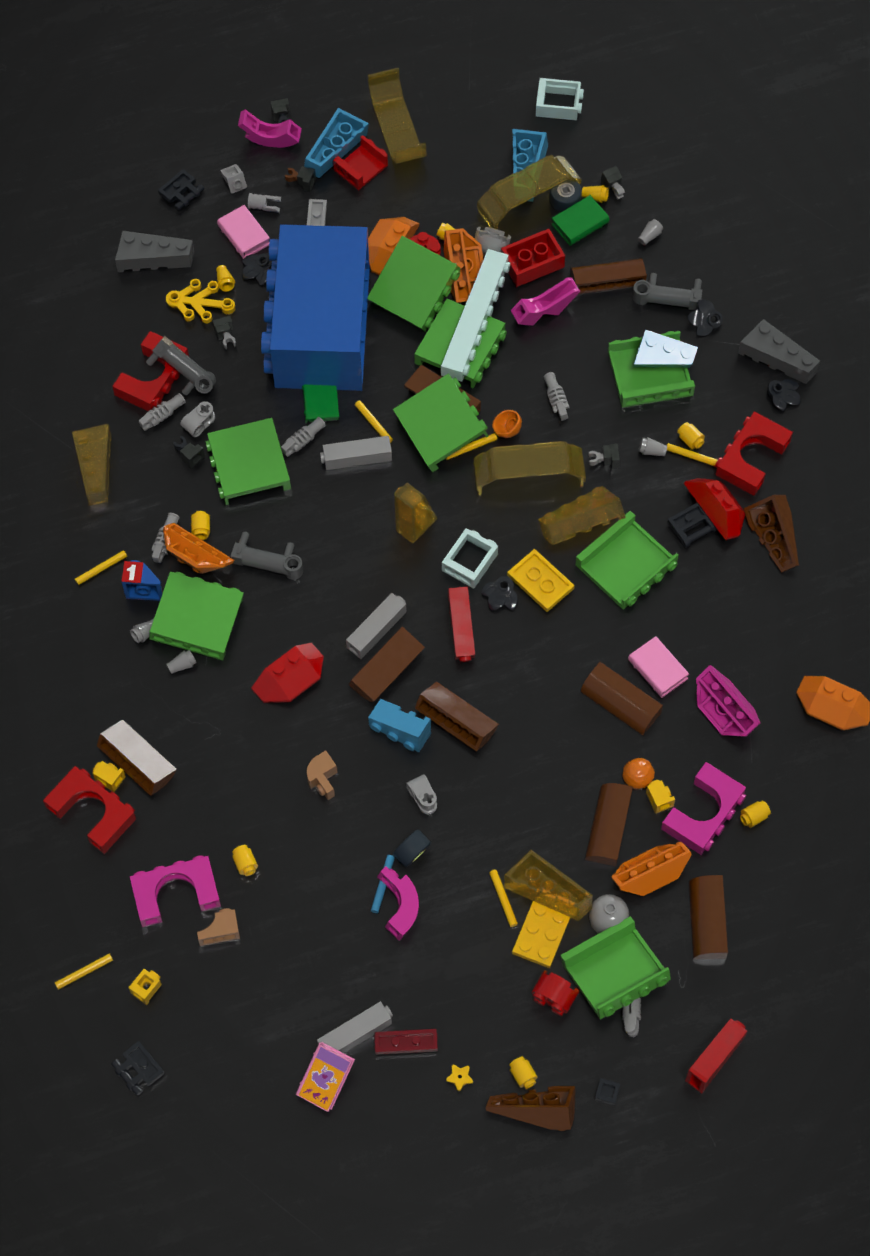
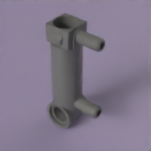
(666, 295)
(184, 365)
(267, 560)

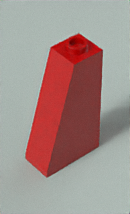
(461, 623)
(716, 1055)

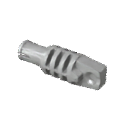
(556, 396)
(163, 410)
(302, 437)
(159, 547)

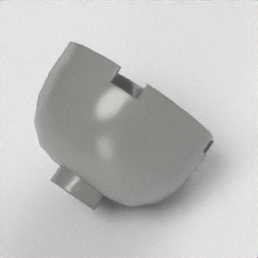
(491, 239)
(607, 912)

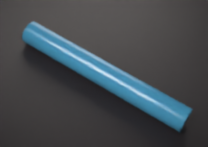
(381, 886)

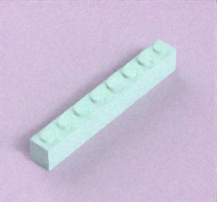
(475, 315)

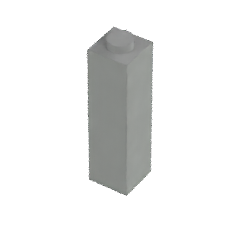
(356, 452)
(376, 625)
(358, 1028)

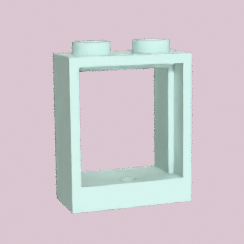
(559, 87)
(460, 572)

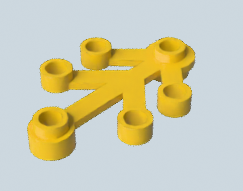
(198, 301)

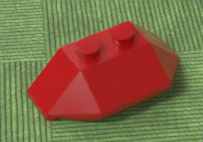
(718, 505)
(290, 674)

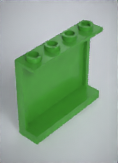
(414, 283)
(439, 336)
(646, 384)
(440, 420)
(247, 459)
(625, 561)
(196, 615)
(614, 968)

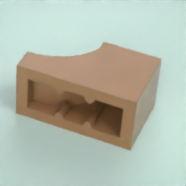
(222, 928)

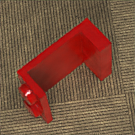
(362, 163)

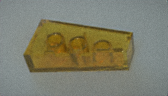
(93, 456)
(412, 513)
(581, 515)
(548, 886)

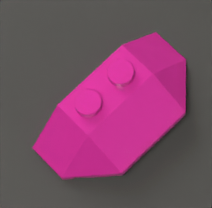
(724, 704)

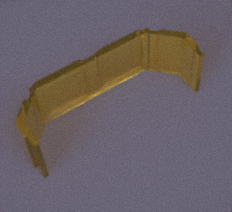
(394, 116)
(524, 186)
(528, 461)

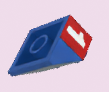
(140, 582)

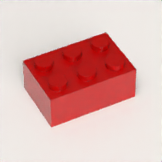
(534, 257)

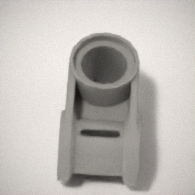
(198, 420)
(422, 792)

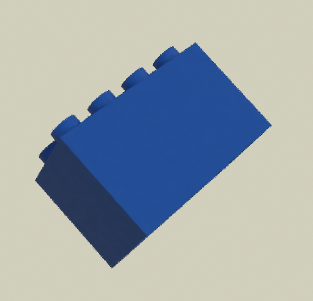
(317, 306)

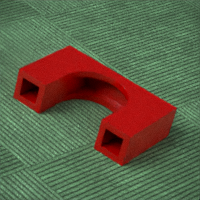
(147, 393)
(756, 430)
(79, 785)

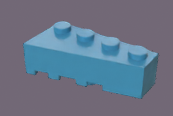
(336, 140)

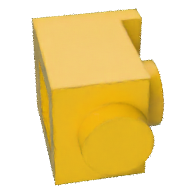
(108, 775)
(659, 796)
(144, 978)

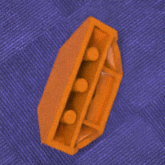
(385, 238)
(468, 255)
(193, 550)
(834, 702)
(652, 869)

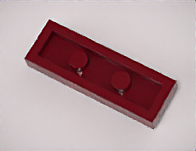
(406, 1041)

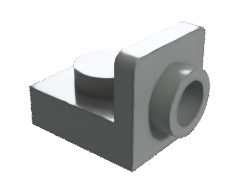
(234, 178)

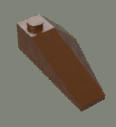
(774, 526)
(546, 1109)

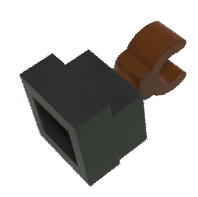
(305, 177)

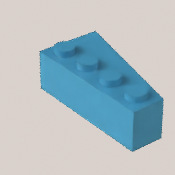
(528, 148)

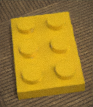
(540, 580)
(541, 935)

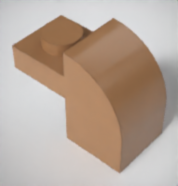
(319, 771)

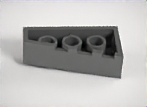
(152, 252)
(779, 352)

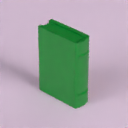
(580, 220)
(320, 402)

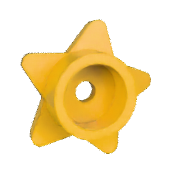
(459, 1083)

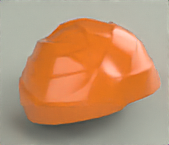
(507, 424)
(638, 773)

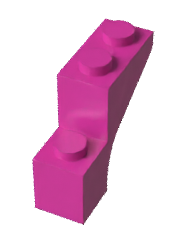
(550, 302)

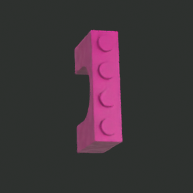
(699, 834)
(148, 884)

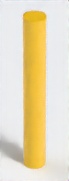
(372, 420)
(473, 445)
(690, 454)
(101, 567)
(503, 898)
(83, 971)

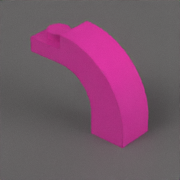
(267, 134)
(407, 902)

